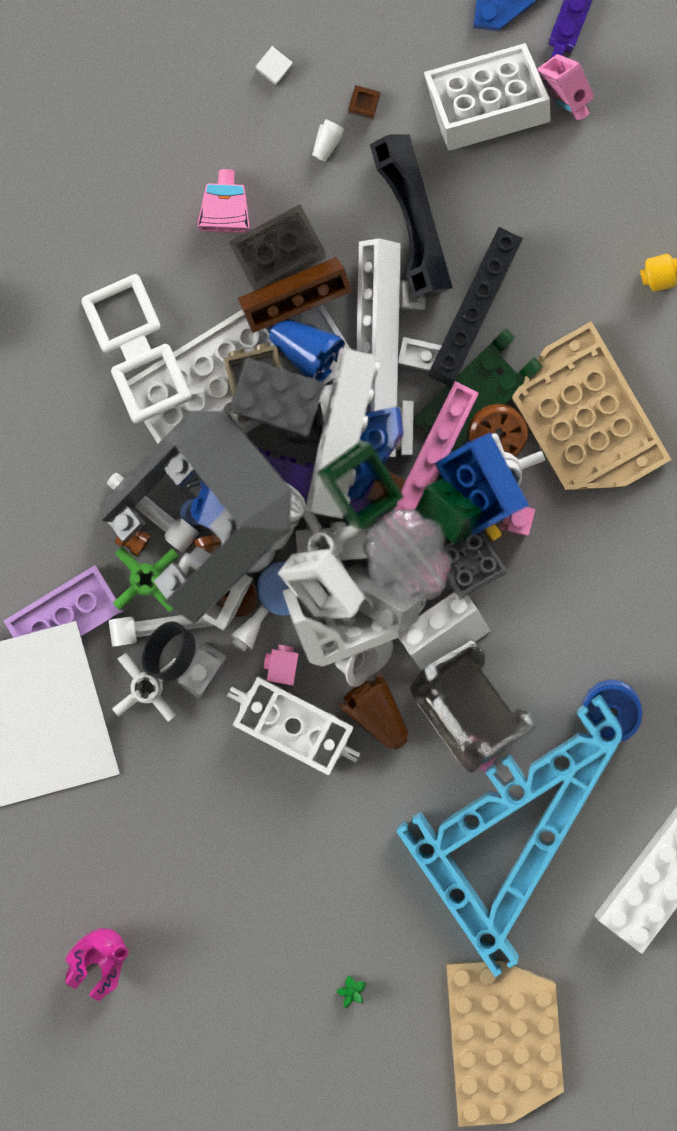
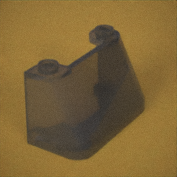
(468, 707)

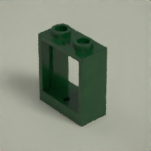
(346, 462)

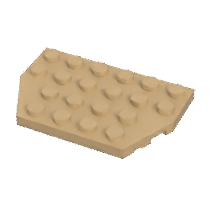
(588, 416)
(502, 1042)

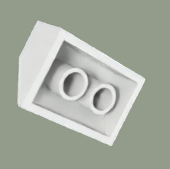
(443, 629)

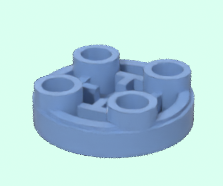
(271, 588)

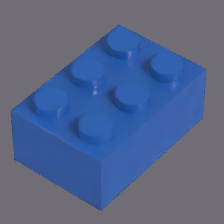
(485, 479)

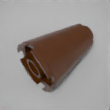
(377, 712)

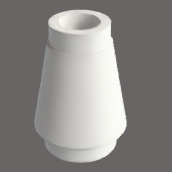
(327, 139)

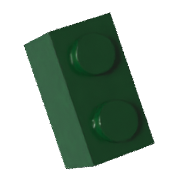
(449, 508)

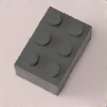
(277, 397)

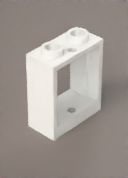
(300, 576)
(217, 615)

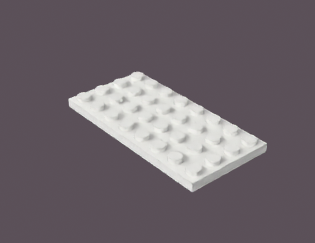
(206, 373)

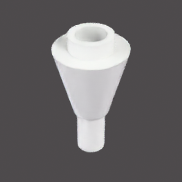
(246, 634)

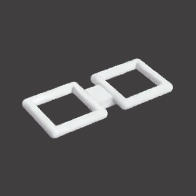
(136, 349)

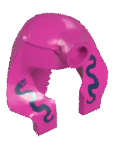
(99, 947)

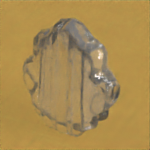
(407, 554)

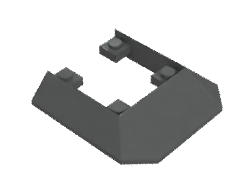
(240, 478)

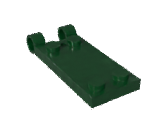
(482, 378)

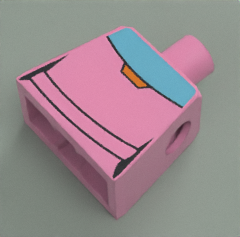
(567, 85)
(224, 206)

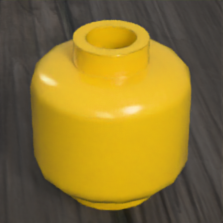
(660, 272)

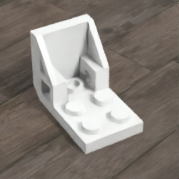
(336, 637)

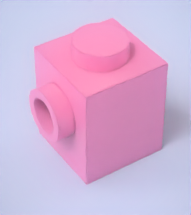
(281, 664)

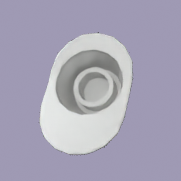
(365, 664)

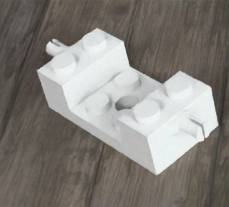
(321, 734)

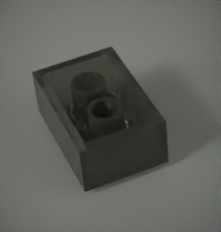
(278, 248)

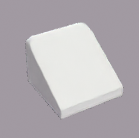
(406, 300)

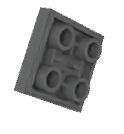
(472, 564)

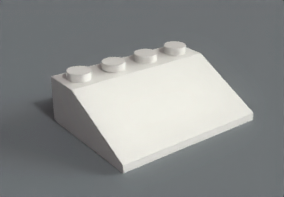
(488, 96)

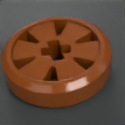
(505, 419)

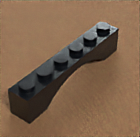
(399, 167)

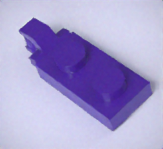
(568, 25)

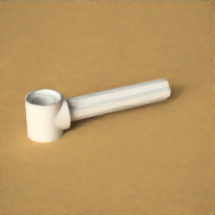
(177, 531)
(126, 630)

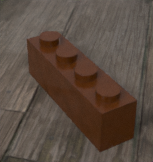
(295, 294)

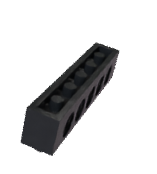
(475, 307)

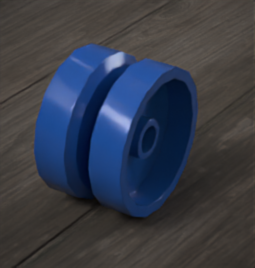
(617, 696)

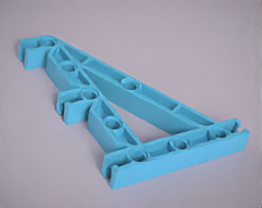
(587, 759)

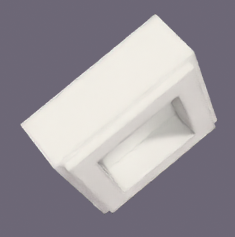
(274, 65)

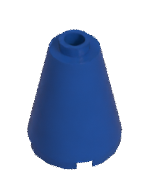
(306, 347)

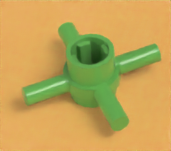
(136, 570)

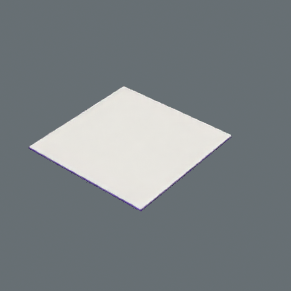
(49, 716)

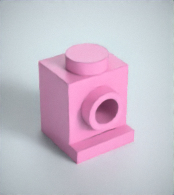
(519, 522)

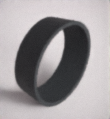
(156, 644)

